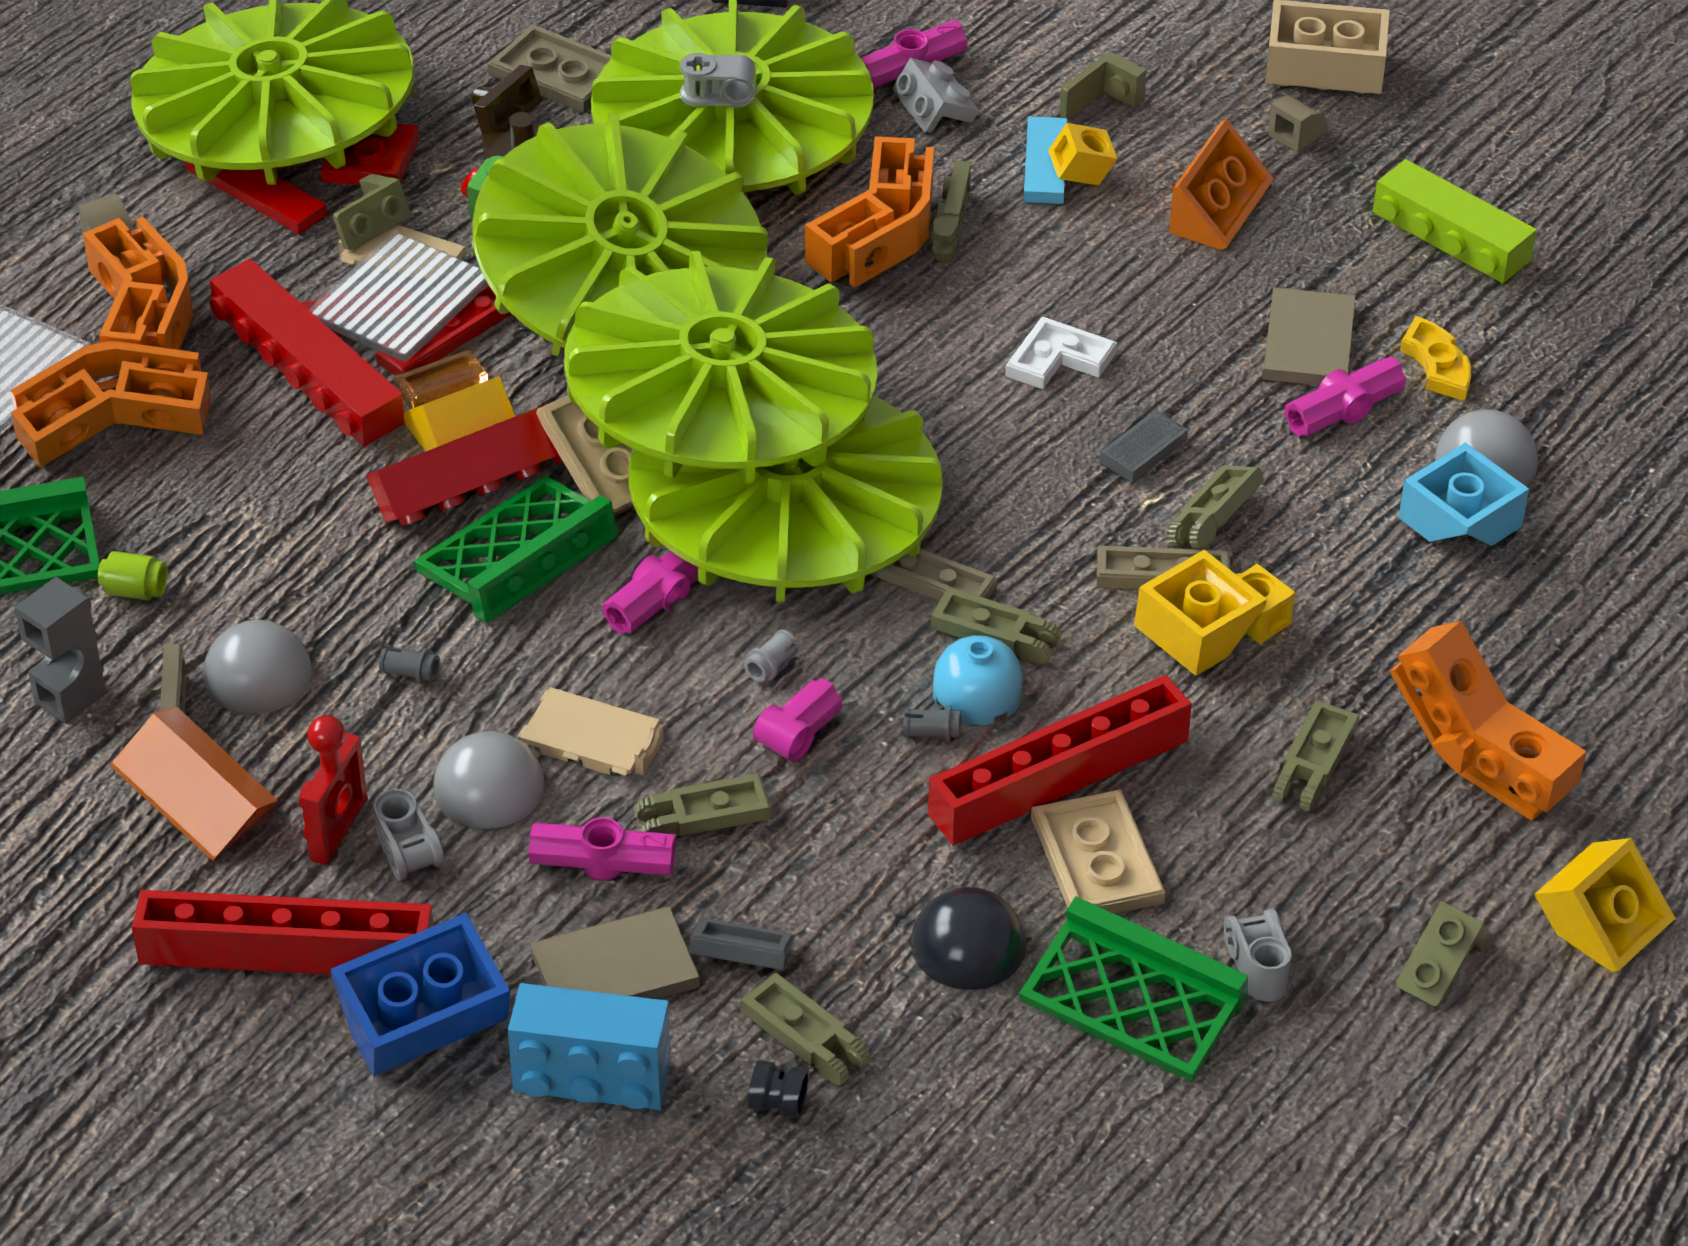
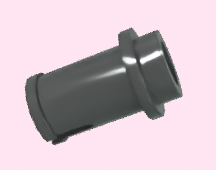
(410, 663)
(932, 723)

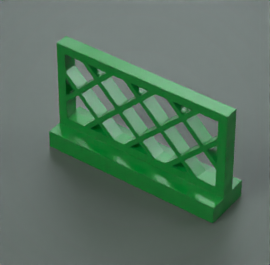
(45, 508)
(527, 562)
(1161, 961)

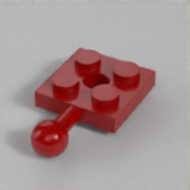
(389, 157)
(336, 791)

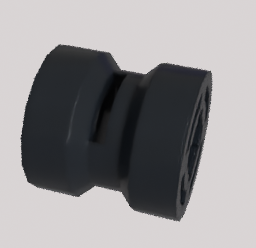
(778, 1089)

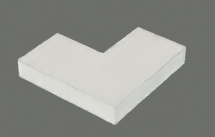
(1056, 345)

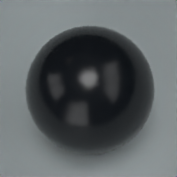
(968, 939)

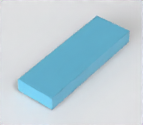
(1040, 175)

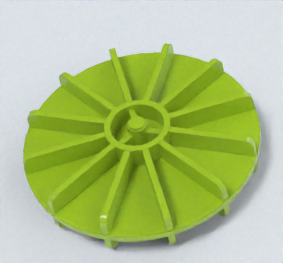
(272, 86)
(806, 106)
(597, 199)
(720, 367)
(799, 519)

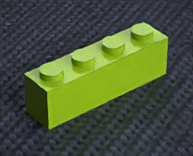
(1454, 221)

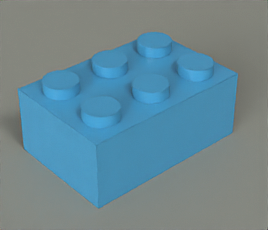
(589, 1046)

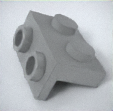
(933, 92)

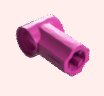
(792, 727)

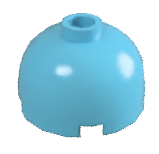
(979, 679)

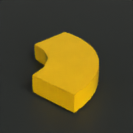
(1443, 361)

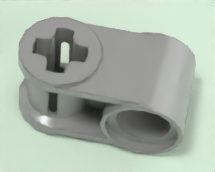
(721, 80)
(405, 834)
(1260, 953)

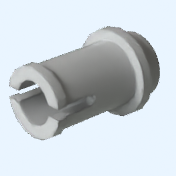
(763, 662)

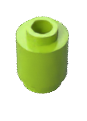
(132, 575)

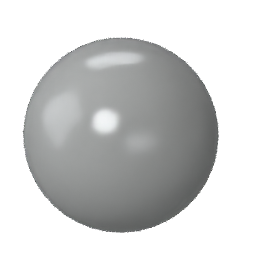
(1496, 437)
(256, 667)
(488, 781)

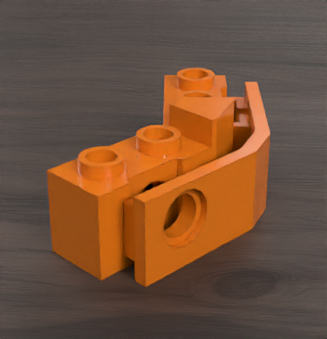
(882, 222)
(133, 273)
(91, 407)
(1479, 729)

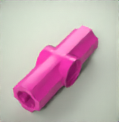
(927, 46)
(1345, 396)
(653, 587)
(602, 848)

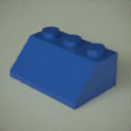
(421, 994)

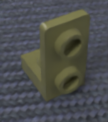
(1108, 75)
(372, 214)
(1441, 954)

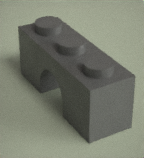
(61, 627)

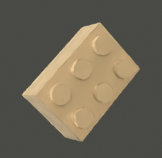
(1327, 46)

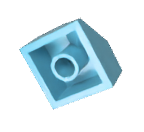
(1462, 497)

